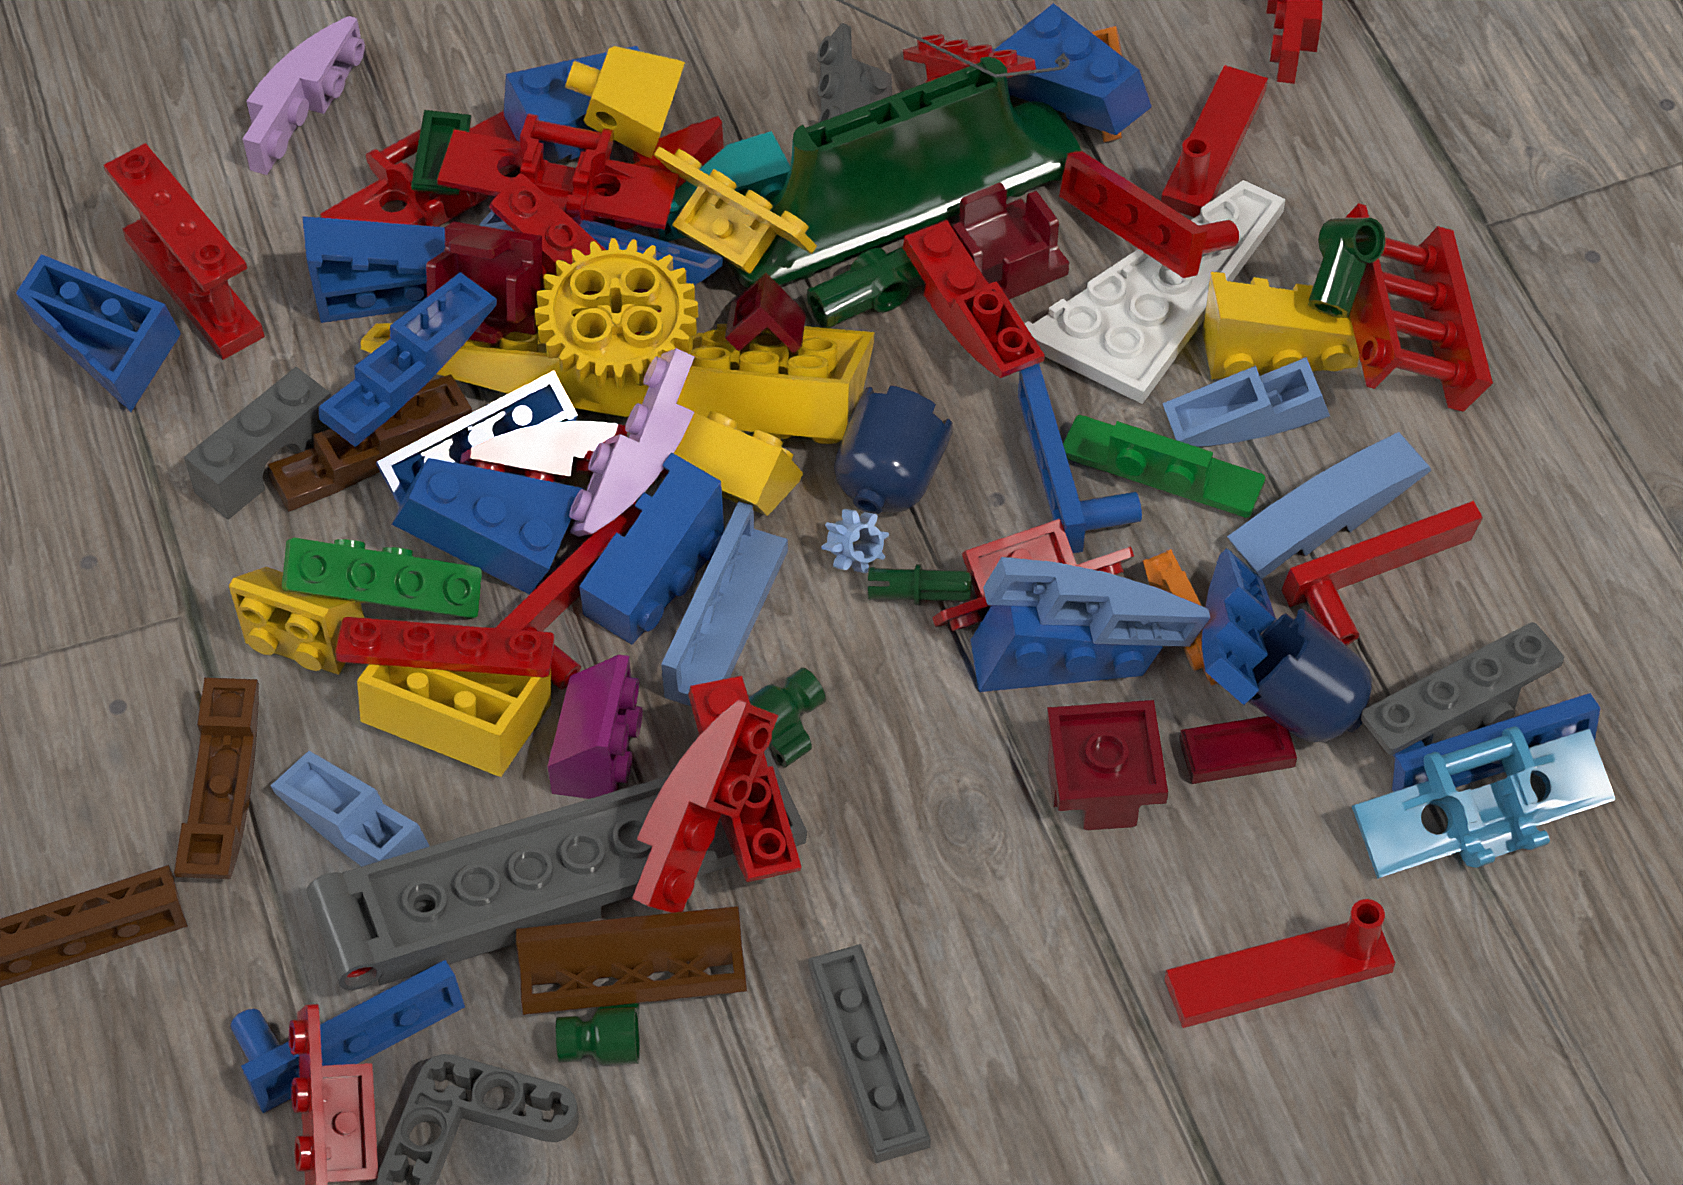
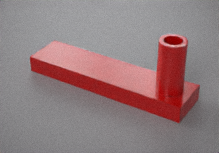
(1214, 141)
(1141, 217)
(1322, 577)
(562, 589)
(1283, 968)

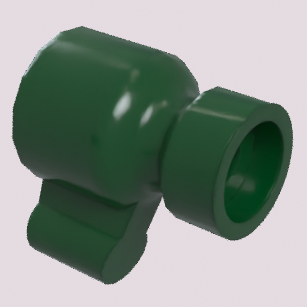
(799, 694)
(609, 1036)

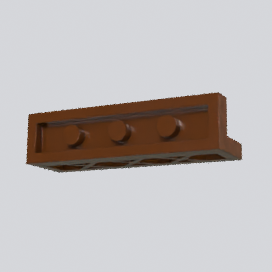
(72, 932)
(630, 952)

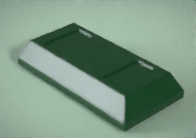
(432, 147)

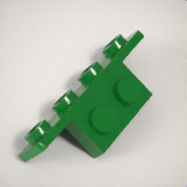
(1163, 464)
(381, 577)

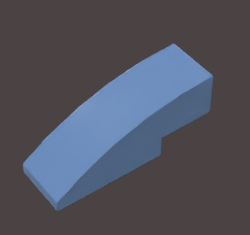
(1247, 406)
(347, 811)

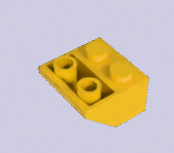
(748, 466)
(290, 622)

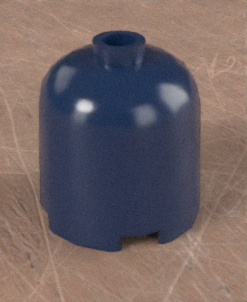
(890, 450)
(1310, 680)

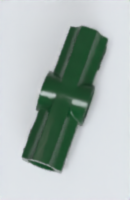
(873, 281)

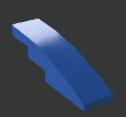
(411, 357)
(1233, 633)

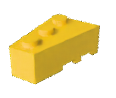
(1271, 329)
(455, 713)

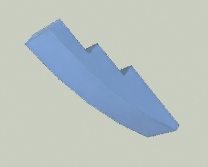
(1328, 502)
(1111, 605)

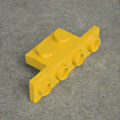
(727, 221)

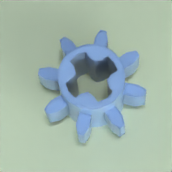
(855, 540)

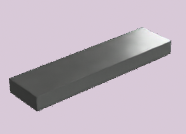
(869, 1054)

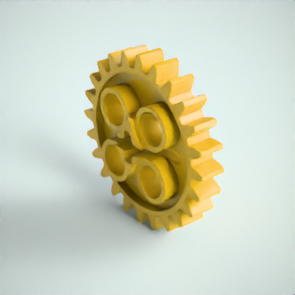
(615, 312)

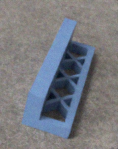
(723, 606)

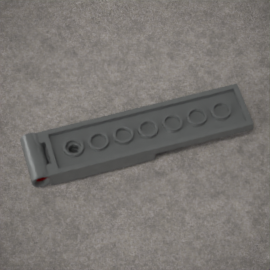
(494, 882)

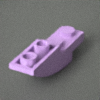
(299, 82)
(630, 465)

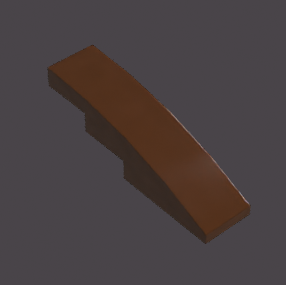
(338, 464)

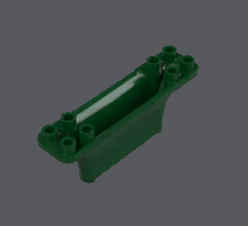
(909, 166)

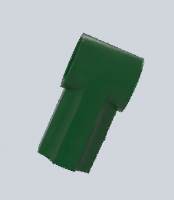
(1346, 250)

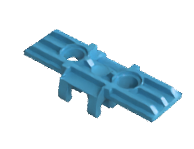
(1491, 817)

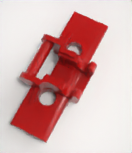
(396, 182)
(643, 193)

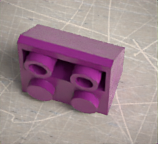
(595, 731)

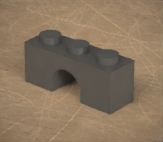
(231, 461)

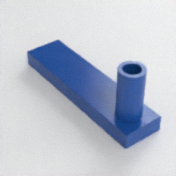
(1055, 470)
(1537, 727)
(348, 1036)

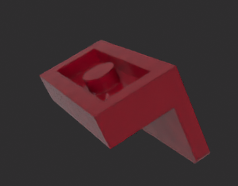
(762, 307)

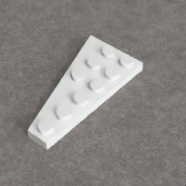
(1142, 313)

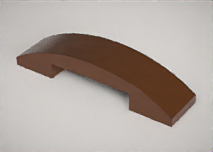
(221, 780)

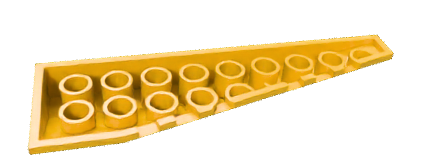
(757, 387)

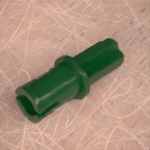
(920, 584)

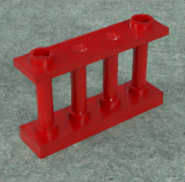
(184, 251)
(1447, 323)

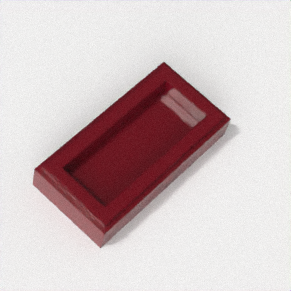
(1236, 749)

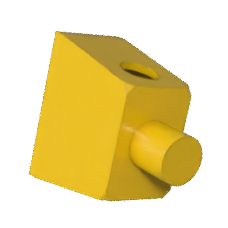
(628, 95)

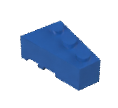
(1094, 89)
(544, 94)
(368, 265)
(100, 325)
(489, 518)
(658, 554)
(1020, 652)

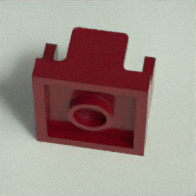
(1011, 240)
(503, 265)
(1106, 761)

